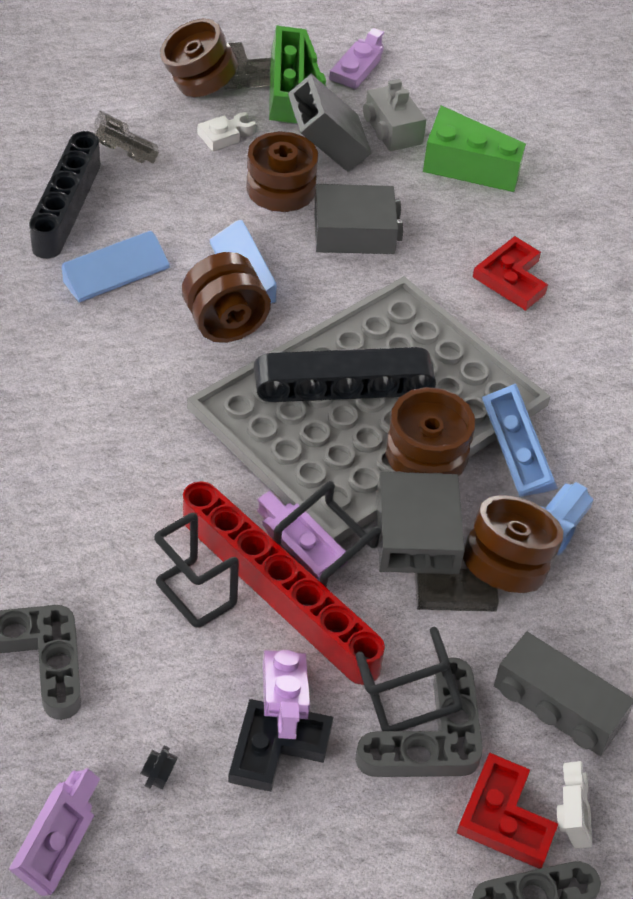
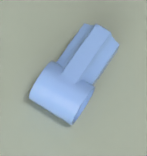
(569, 508)

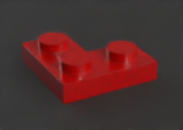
(507, 273)
(496, 819)

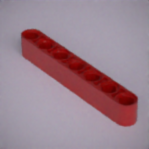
(263, 561)

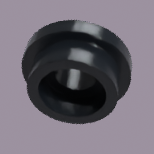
(158, 767)

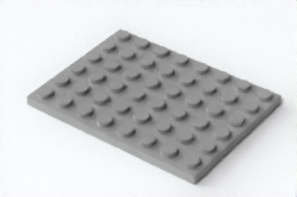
(345, 440)

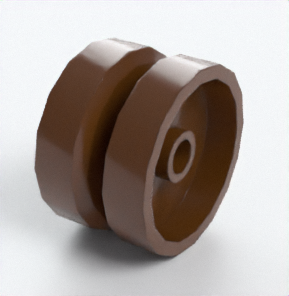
(199, 57)
(282, 171)
(225, 297)
(430, 432)
(512, 544)

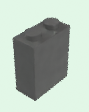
(329, 123)
(357, 219)
(419, 523)

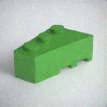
(291, 63)
(472, 152)

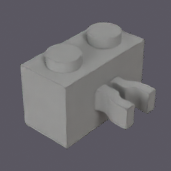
(394, 116)

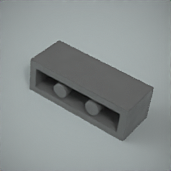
(563, 693)

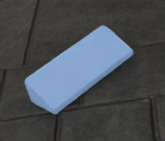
(238, 240)
(114, 266)
(519, 441)

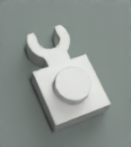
(223, 132)
(575, 813)

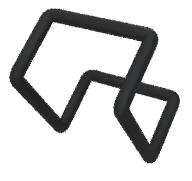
(370, 538)
(183, 565)
(443, 666)

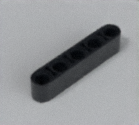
(65, 195)
(342, 374)

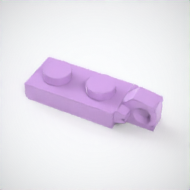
(358, 60)
(302, 538)
(285, 689)
(56, 833)

